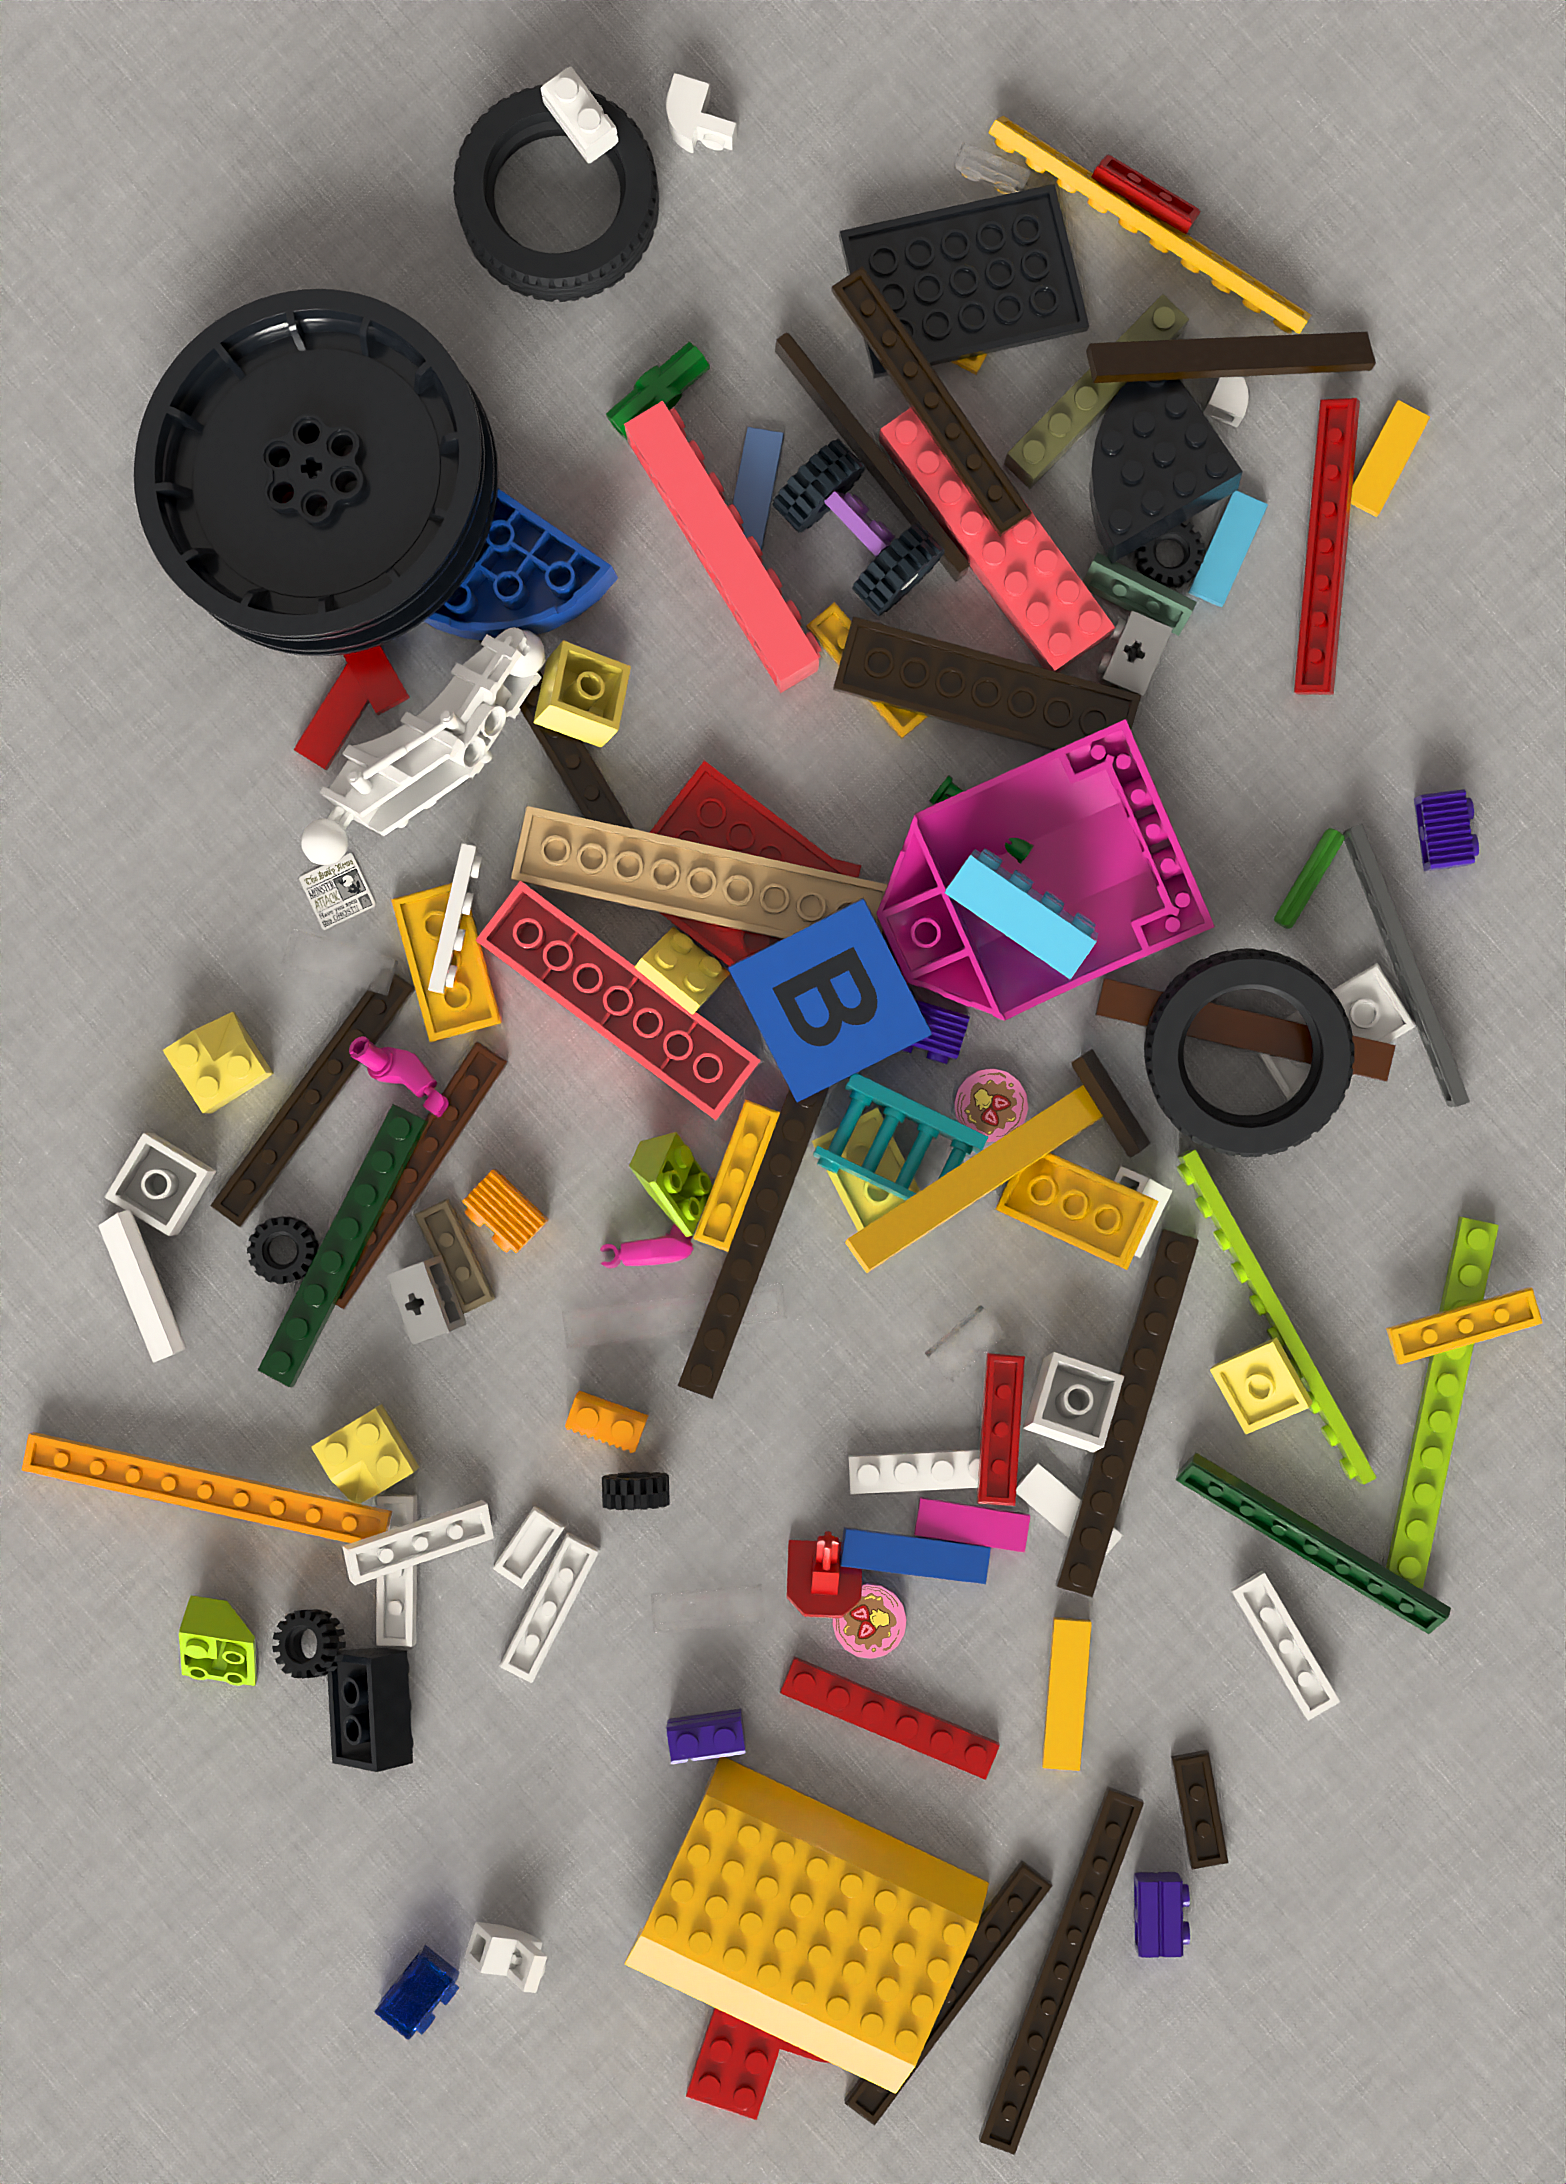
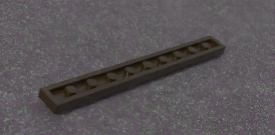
(751, 1243)
(1141, 1371)
(1060, 1970)

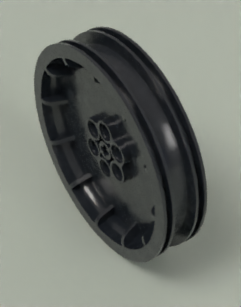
(256, 394)

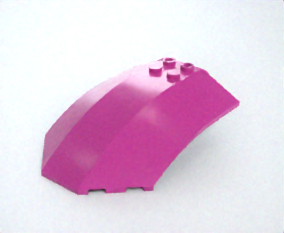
(1096, 847)

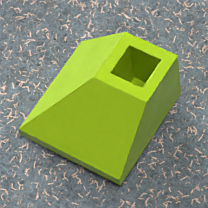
(672, 1179)
(216, 1643)

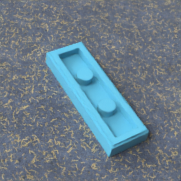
(1228, 548)

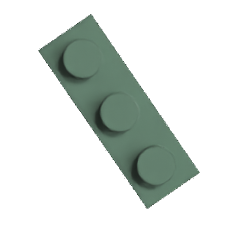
(1138, 593)

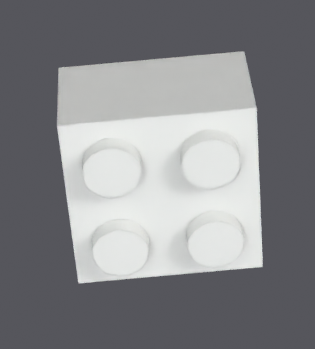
(160, 1184)
(1073, 1402)

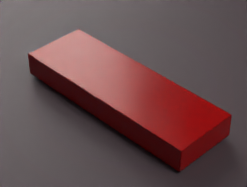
(1146, 193)
(333, 720)

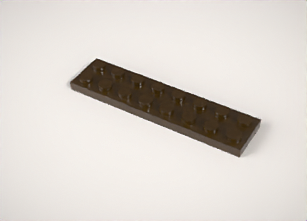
(976, 688)

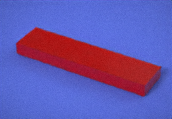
(1000, 1429)

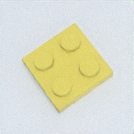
(682, 970)
(1261, 1386)

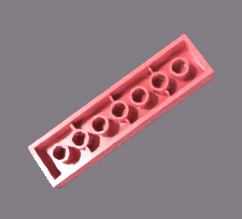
(721, 546)
(1018, 569)
(617, 1000)

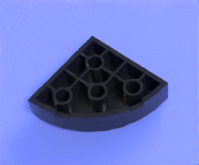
(1155, 465)

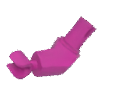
(399, 1067)
(651, 1251)

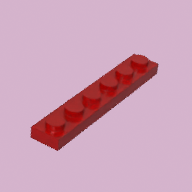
(889, 1718)

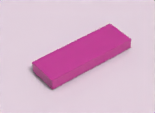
(972, 1524)

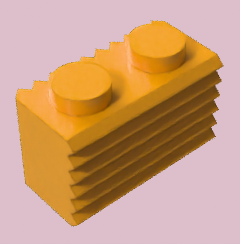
(504, 1212)
(606, 1421)

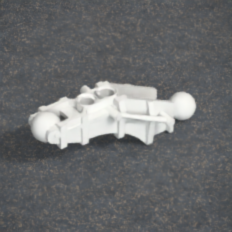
(432, 751)

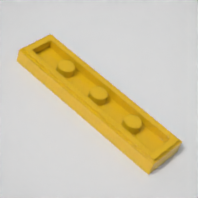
(831, 631)
(736, 1175)
(1464, 1325)
(1066, 1694)

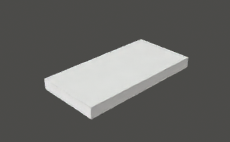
(1372, 1013)
(142, 1286)

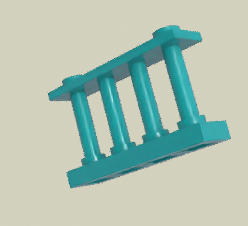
(896, 1110)

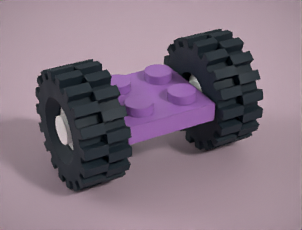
(824, 487)

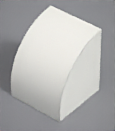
(1228, 400)

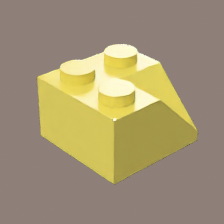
(582, 694)
(218, 1062)
(365, 1456)

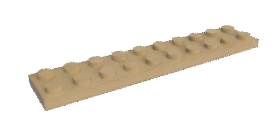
(681, 876)

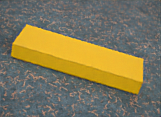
(1387, 457)

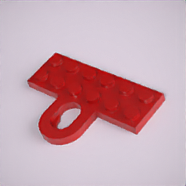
(737, 2065)

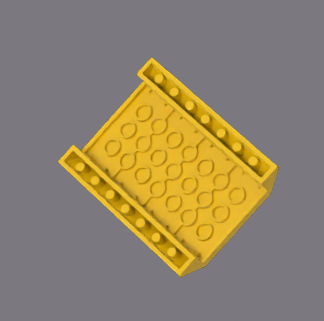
(810, 1925)

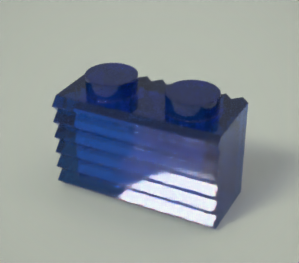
(417, 1993)

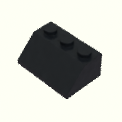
(371, 1709)

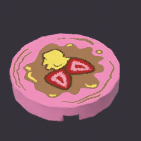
(991, 1103)
(873, 1624)

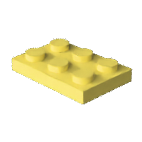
(862, 1199)

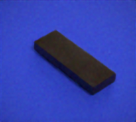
(1110, 1103)
(1199, 1809)

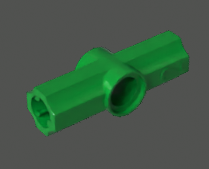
(660, 384)

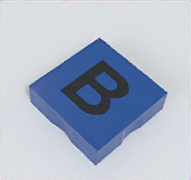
(830, 1000)

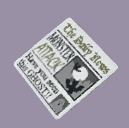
(337, 891)

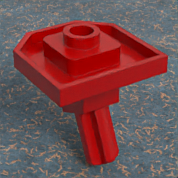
(817, 1580)

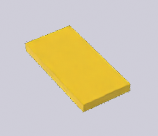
(472, 1000)
(1079, 1208)

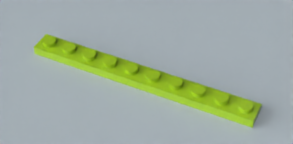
(1266, 1303)
(1439, 1409)

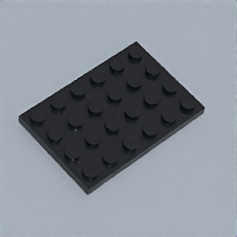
(974, 275)

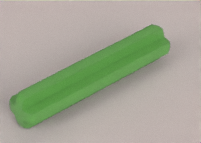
(1309, 878)

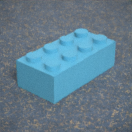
(1022, 912)

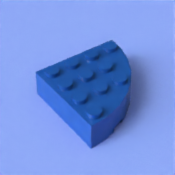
(524, 579)

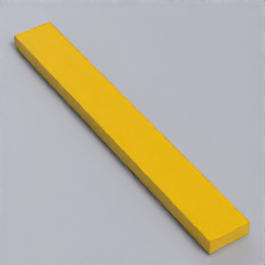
(973, 1179)

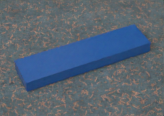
(914, 1555)

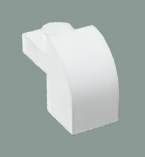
(688, 119)
(508, 1953)

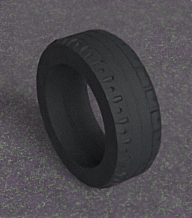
(538, 274)
(1264, 1132)

